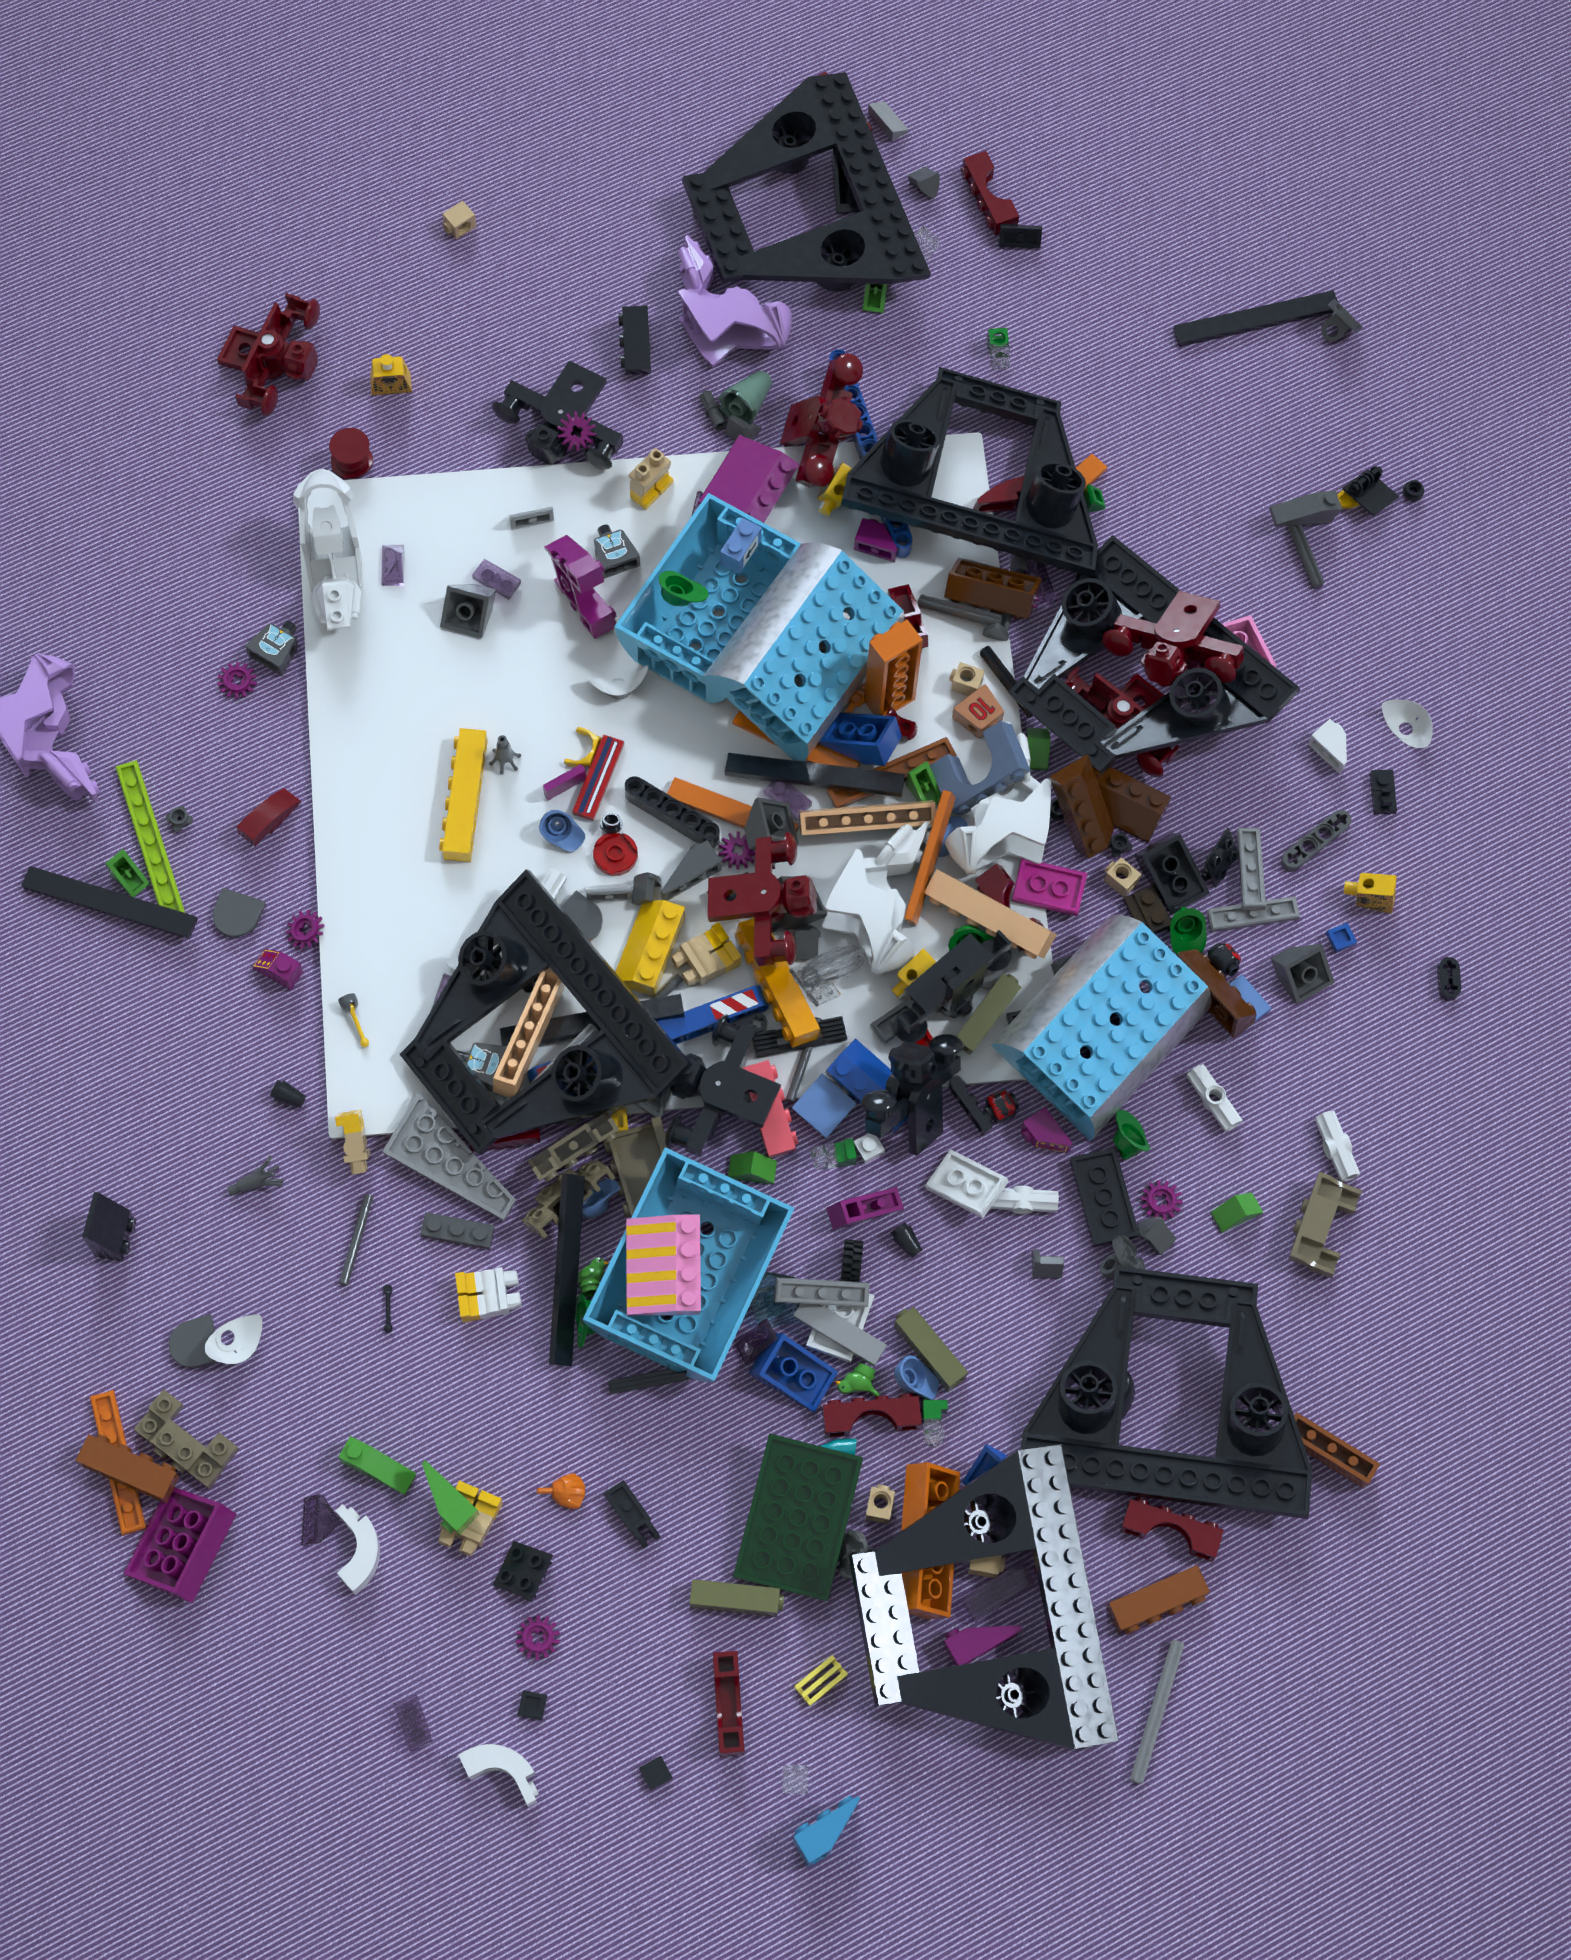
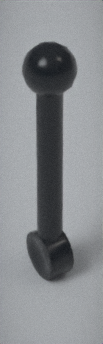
(387, 1289)

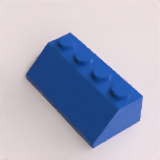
(860, 1072)

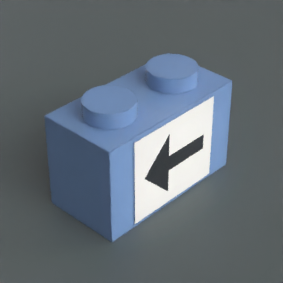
(740, 545)

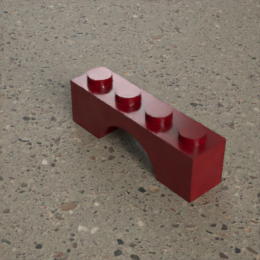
(979, 172)
(998, 886)
(900, 1412)
(1202, 1538)
(728, 1704)

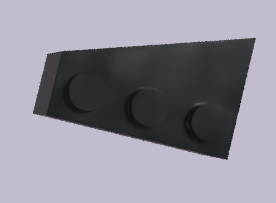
(635, 339)

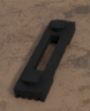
(832, 1031)

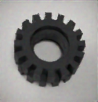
(852, 1260)

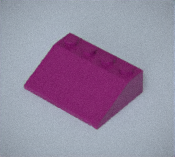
(752, 477)
(180, 1544)

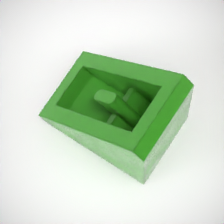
(875, 297)
(1039, 747)
(923, 784)
(126, 873)
(752, 1167)
(1236, 1211)

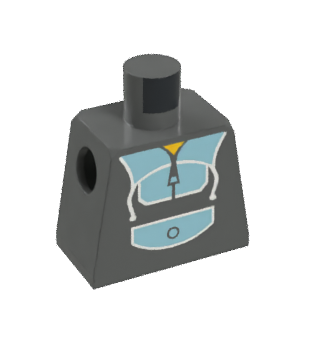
(615, 551)
(274, 647)
(484, 1061)

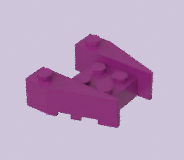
(576, 578)

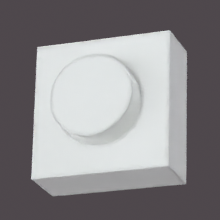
(869, 1147)

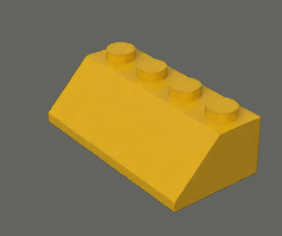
(650, 945)

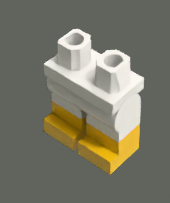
(485, 1294)

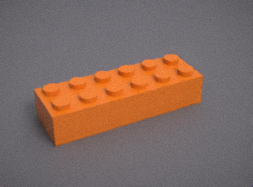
(892, 668)
(928, 1589)

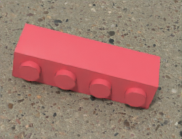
(776, 1130)

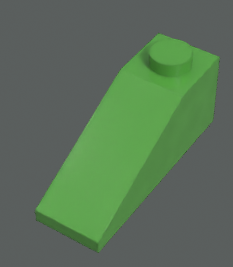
(376, 1465)
(451, 1504)

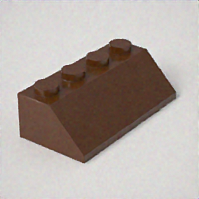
(992, 588)
(1132, 804)
(1083, 807)
(1227, 1003)

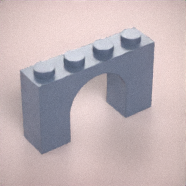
(1007, 767)

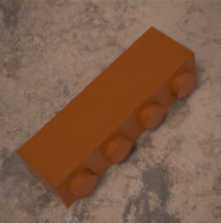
(1336, 1452)
(128, 1468)
(1158, 1599)

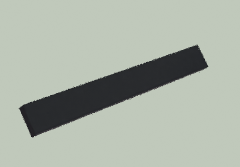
(1254, 318)
(814, 774)
(109, 902)
(572, 1025)
(566, 1270)

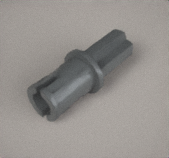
(713, 410)

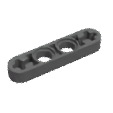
(1317, 842)

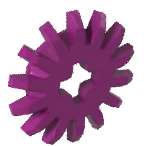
(579, 422)
(240, 672)
(735, 858)
(299, 923)
(1171, 1199)
(536, 1627)

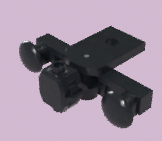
(559, 401)
(951, 984)
(721, 1089)
(914, 1090)

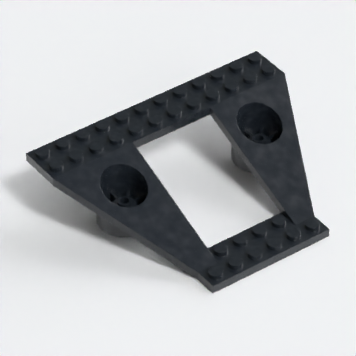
(862, 248)
(1051, 511)
(1139, 591)
(534, 933)
(1250, 1468)
(1062, 1685)

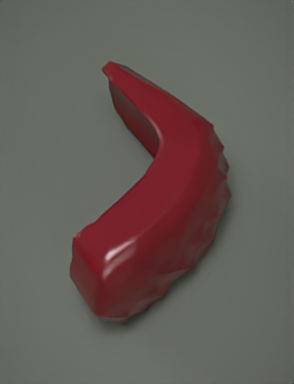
(907, 727)

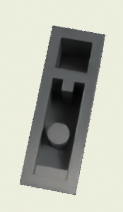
(1307, 510)
(695, 867)

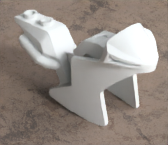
(331, 580)
(1005, 824)
(869, 908)

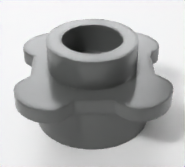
(179, 812)

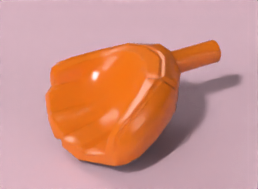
(566, 1491)

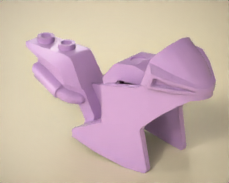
(727, 320)
(35, 718)

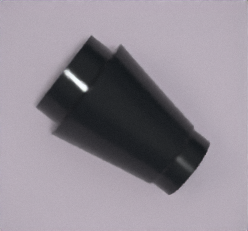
(287, 1094)
(906, 1239)

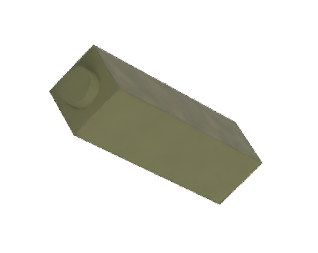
(988, 1012)
(930, 1348)
(736, 1598)

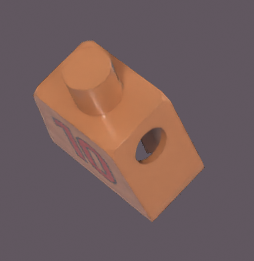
(978, 711)

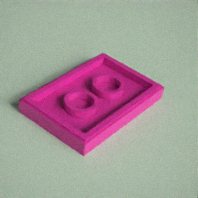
(1049, 887)

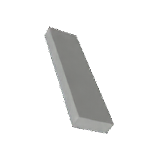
(1251, 869)
(1234, 917)
(821, 1292)
(841, 1332)

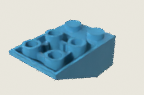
(819, 1839)

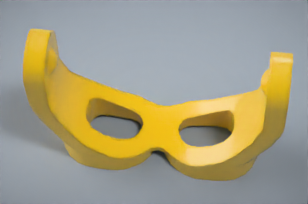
(586, 761)

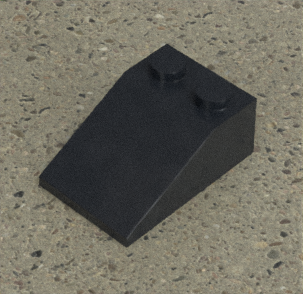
(843, 195)
(1172, 872)
(108, 1228)

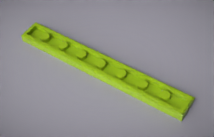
(149, 836)

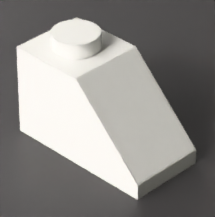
(1330, 744)

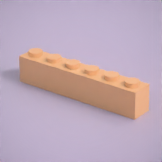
(866, 817)
(990, 914)
(528, 1034)

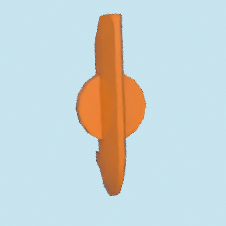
(856, 699)

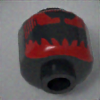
(1224, 958)
(1001, 1106)

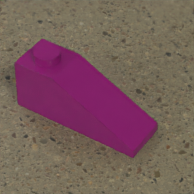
(864, 1208)
(973, 1643)

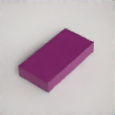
(564, 782)

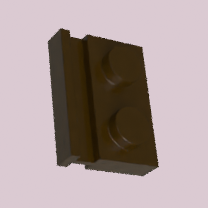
(1148, 908)

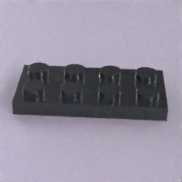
(1104, 1196)

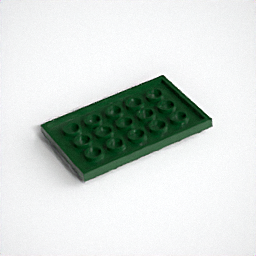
(798, 1517)

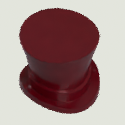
(350, 453)

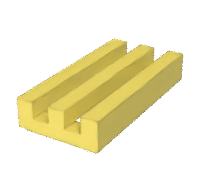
(837, 1667)

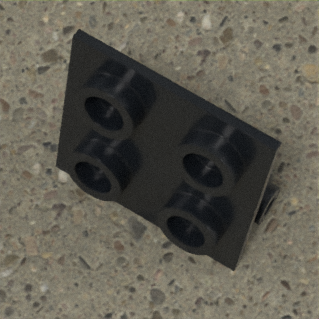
(1371, 491)
(1220, 859)
(523, 1570)

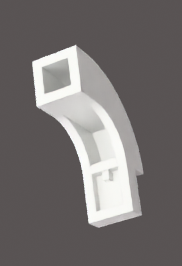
(366, 1558)
(500, 1758)

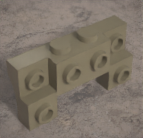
(573, 1145)
(549, 1197)
(1313, 1228)
(184, 1450)

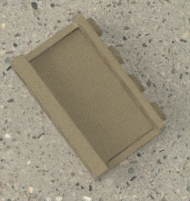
(635, 1158)

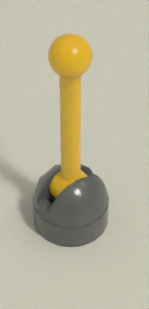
(349, 1004)

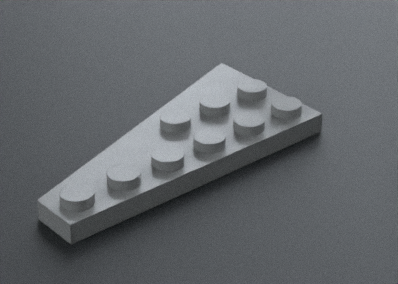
(438, 1153)

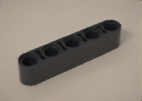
(667, 803)

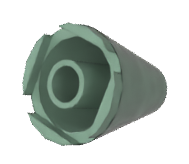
(746, 397)

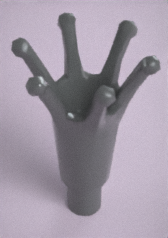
(504, 754)
(256, 1179)

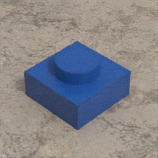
(1341, 937)

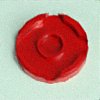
(615, 854)

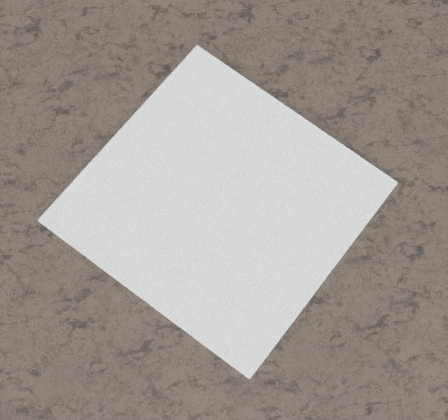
(402, 687)

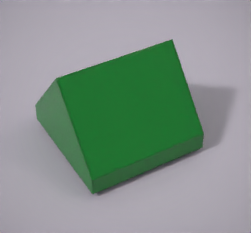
(1093, 498)

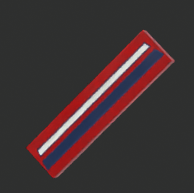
(598, 777)

